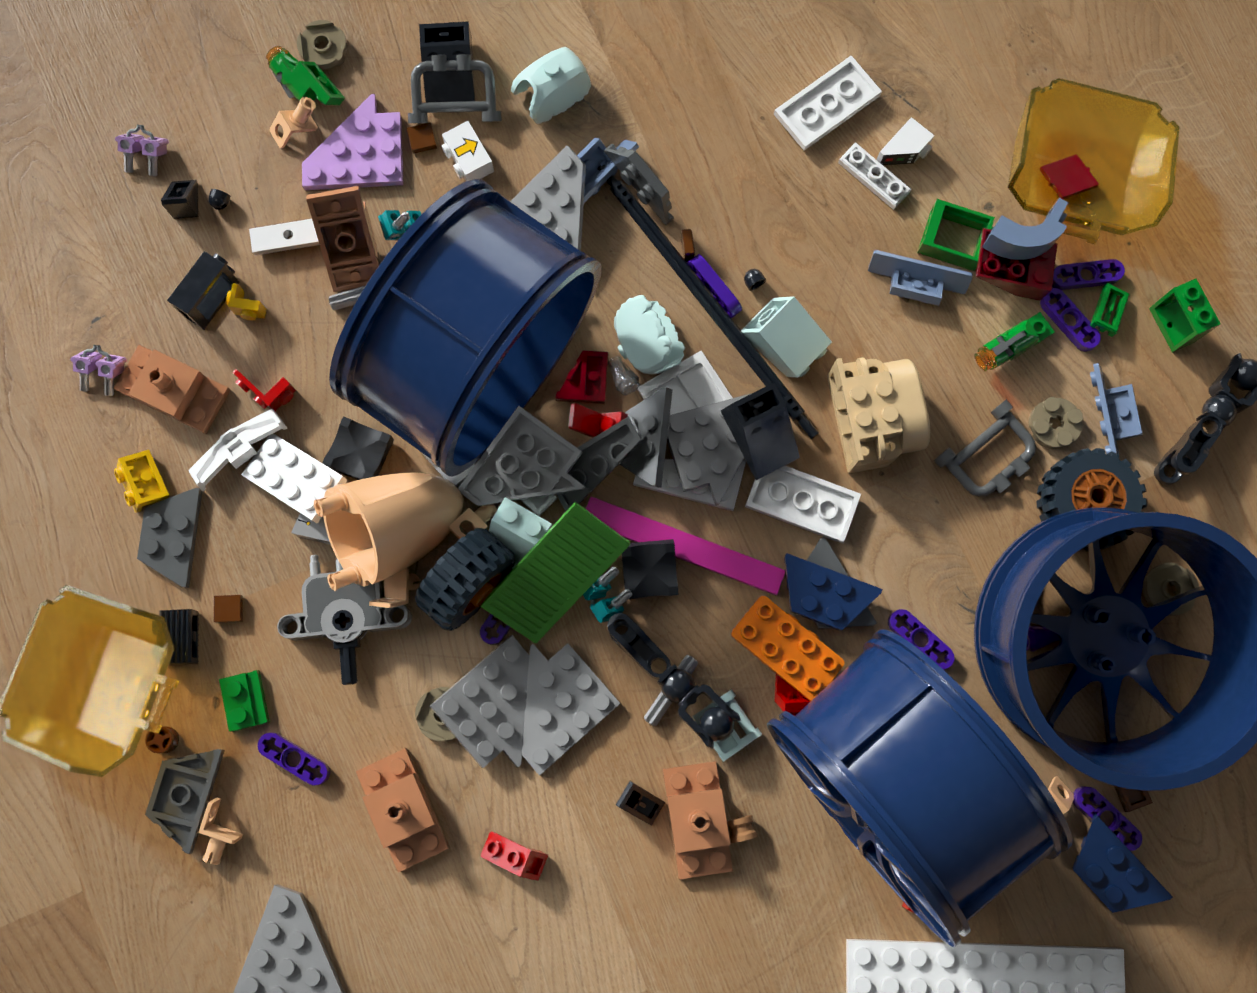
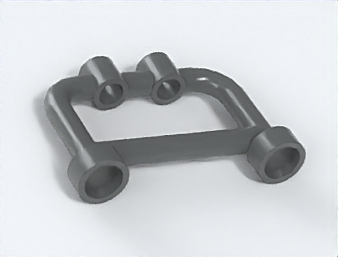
(463, 63)
(1017, 466)

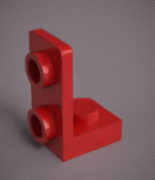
(592, 422)
(514, 857)

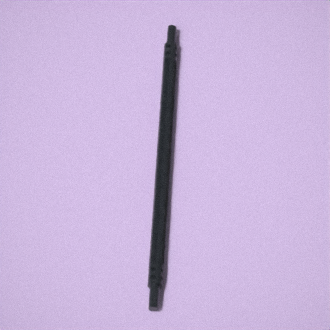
(707, 300)

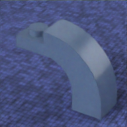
(1027, 242)

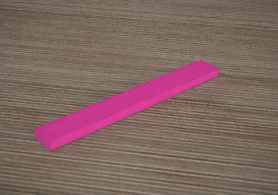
(690, 547)

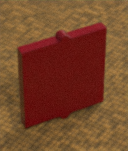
(1069, 176)

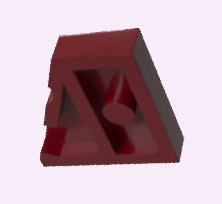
(586, 380)

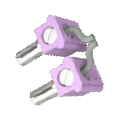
(150, 146)
(108, 367)

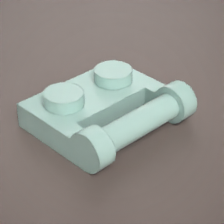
(732, 744)

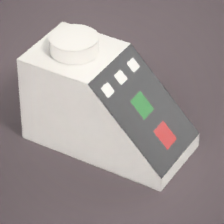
(907, 145)

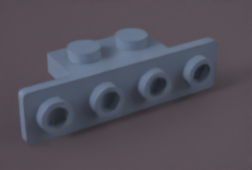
(594, 156)
(919, 278)
(1118, 409)

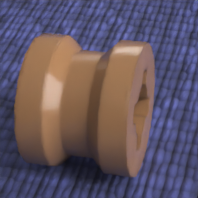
(741, 829)

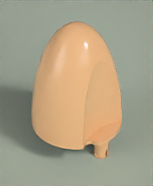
(386, 523)

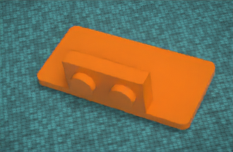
(787, 648)

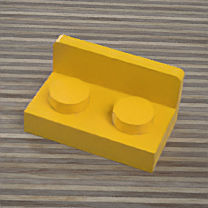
(140, 480)

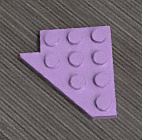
(359, 152)

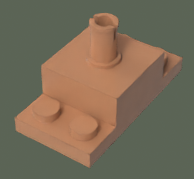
(344, 237)
(172, 388)
(401, 810)
(697, 820)

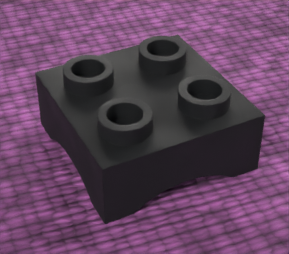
(358, 450)
(650, 569)

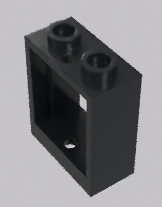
(203, 289)

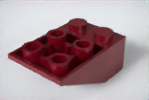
(1022, 278)

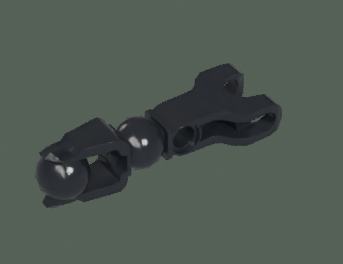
(1216, 414)
(676, 683)

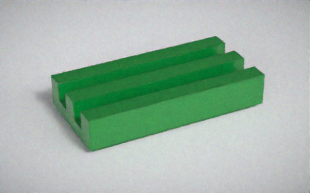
(1103, 324)

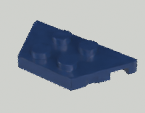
(826, 594)
(1115, 871)

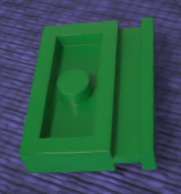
(244, 700)

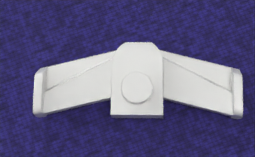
(235, 446)

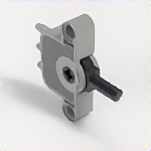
(326, 608)

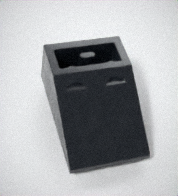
(447, 40)
(762, 430)

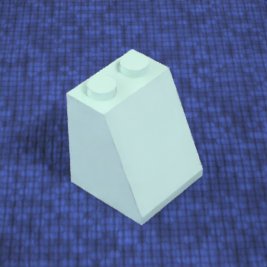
(787, 336)
(517, 528)

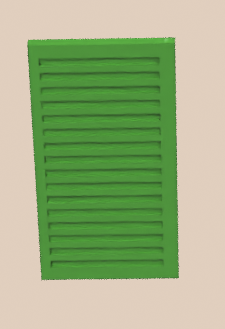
(555, 573)

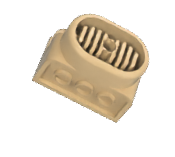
(878, 411)

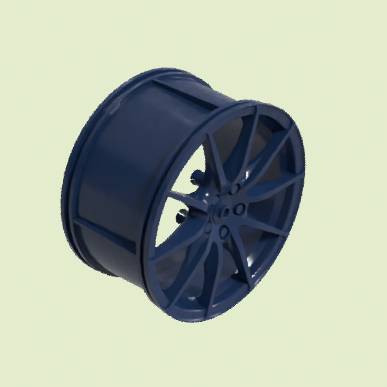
(462, 324)
(1114, 637)
(922, 783)

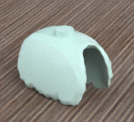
(557, 83)
(647, 336)

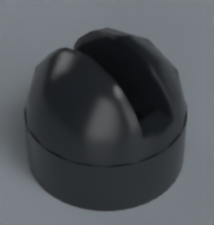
(218, 199)
(754, 279)

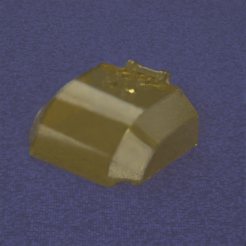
(1114, 135)
(88, 682)

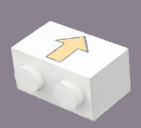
(467, 152)

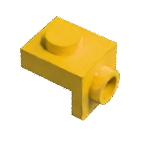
(245, 308)

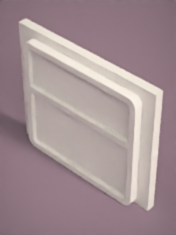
(692, 384)

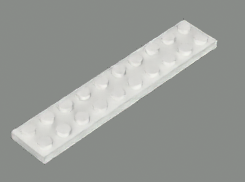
(981, 968)

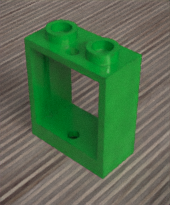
(959, 215)
(1186, 325)

